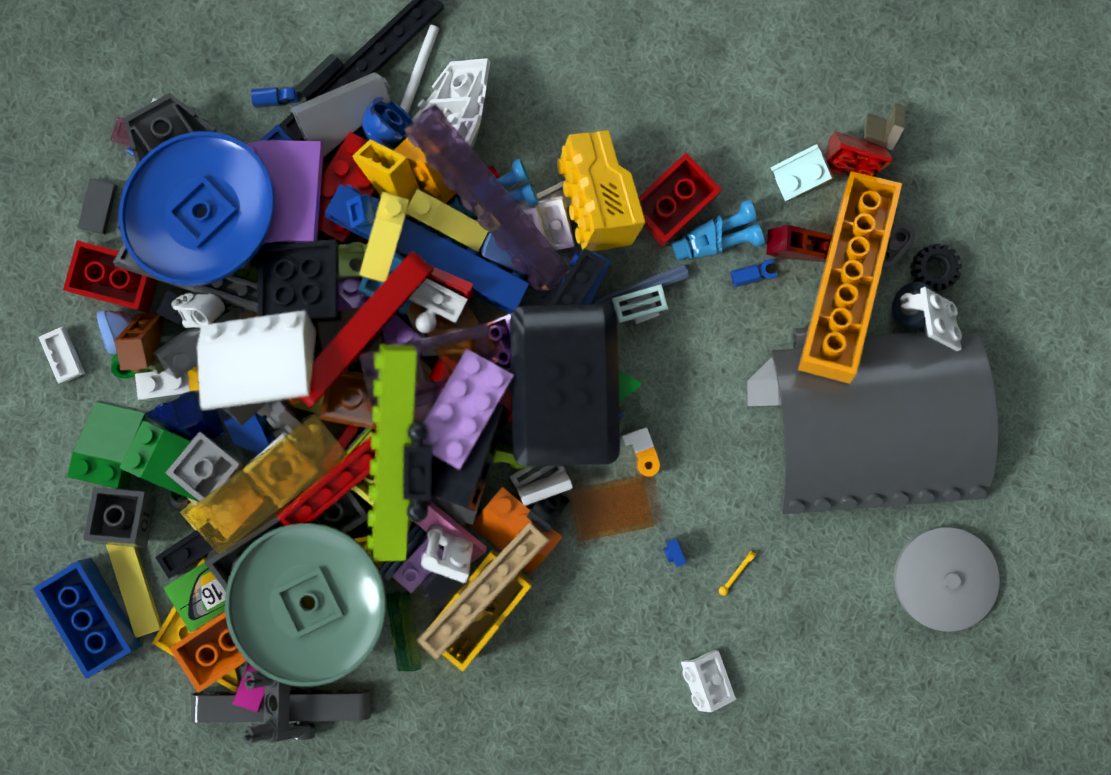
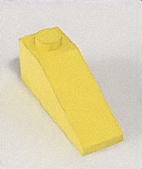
(446, 220)
(384, 237)

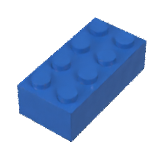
(87, 617)

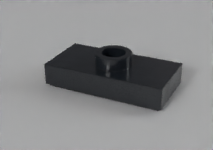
(547, 511)

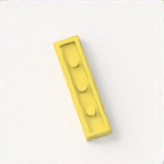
(134, 589)

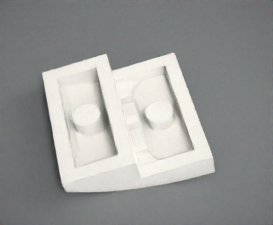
(552, 221)

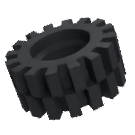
(948, 259)

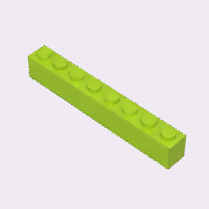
(393, 416)

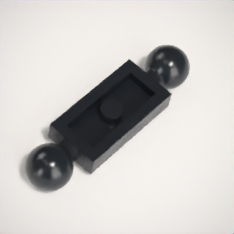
(417, 471)

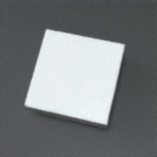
(644, 307)

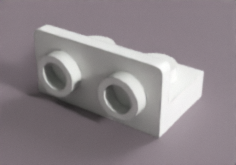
(708, 682)

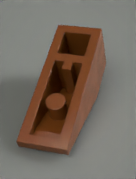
(139, 341)

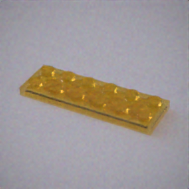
(266, 484)

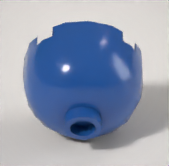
(385, 123)

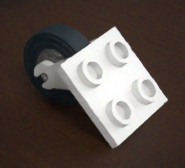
(920, 305)

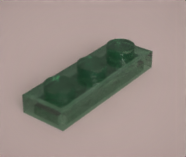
(403, 631)

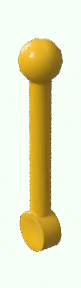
(724, 590)

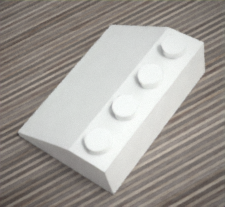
(255, 359)

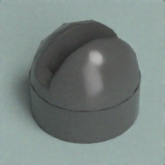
(178, 505)

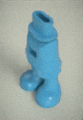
(516, 175)
(708, 239)

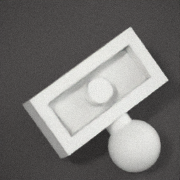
(436, 301)

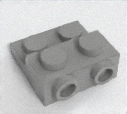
(281, 415)
(203, 466)

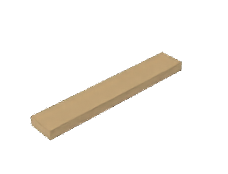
(482, 591)

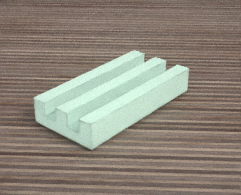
(618, 309)

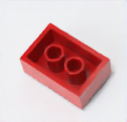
(676, 199)
(96, 277)

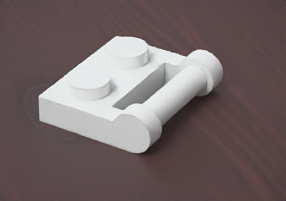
(455, 557)

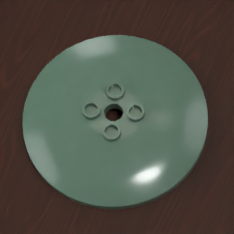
(268, 611)

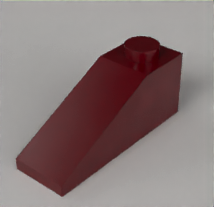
(798, 243)

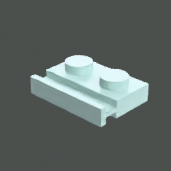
(802, 172)

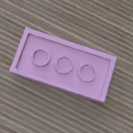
(465, 407)

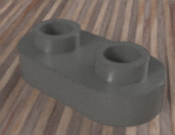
(895, 248)

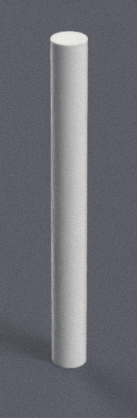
(419, 68)

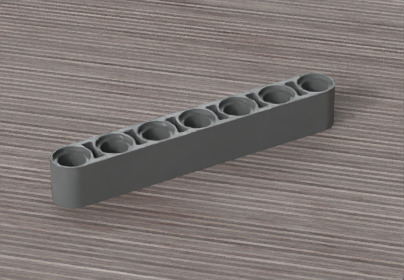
(303, 706)

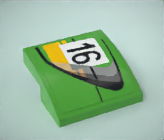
(197, 597)

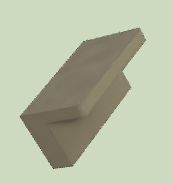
(885, 132)

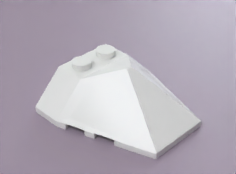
(461, 96)

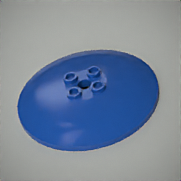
(170, 187)

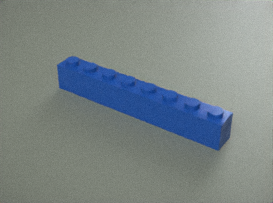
(489, 280)

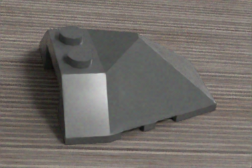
(160, 122)

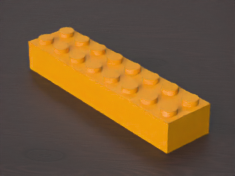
(850, 278)

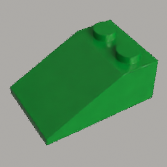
(104, 446)
(153, 454)

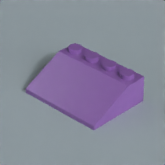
(297, 188)

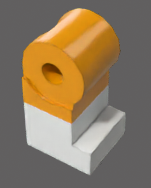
(647, 458)

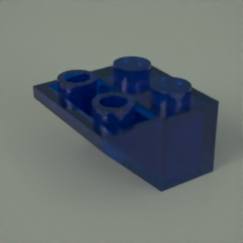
(187, 417)

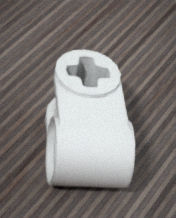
(198, 309)

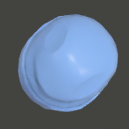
(111, 326)

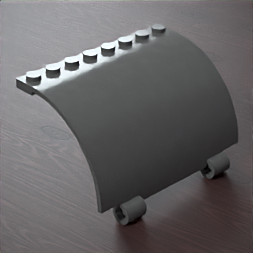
(900, 434)

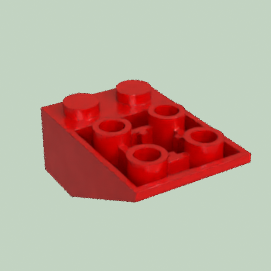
(855, 154)

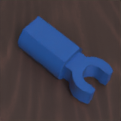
(273, 96)
(751, 274)

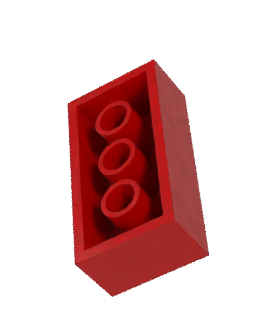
(346, 172)

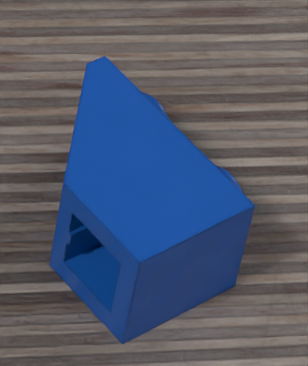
(252, 435)

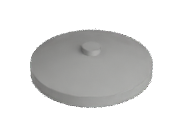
(946, 579)

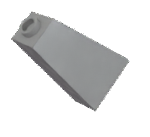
(339, 111)

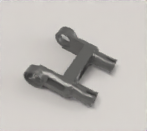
(276, 718)

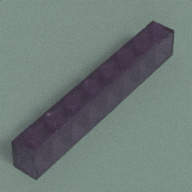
(486, 198)

